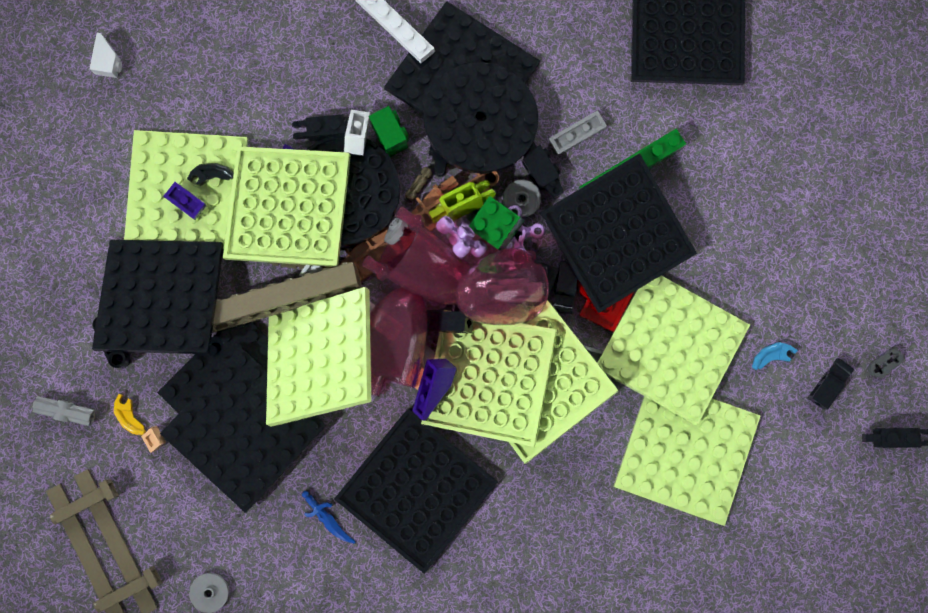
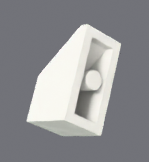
(104, 59)
(356, 132)

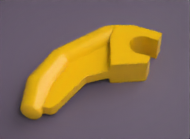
(125, 416)

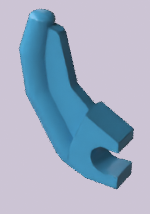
(776, 351)

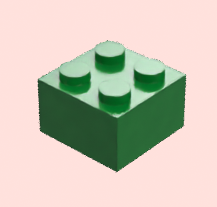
(389, 133)
(496, 223)

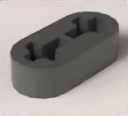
(882, 359)

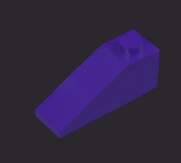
(434, 384)

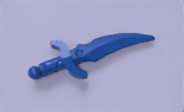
(327, 519)

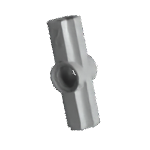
(63, 411)

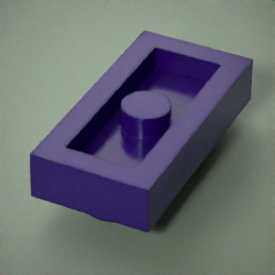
(184, 200)

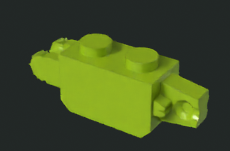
(462, 201)

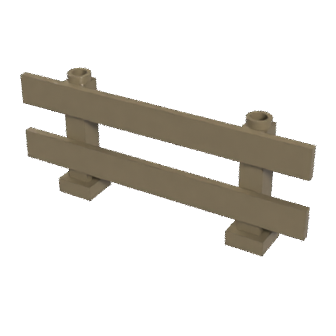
(94, 499)

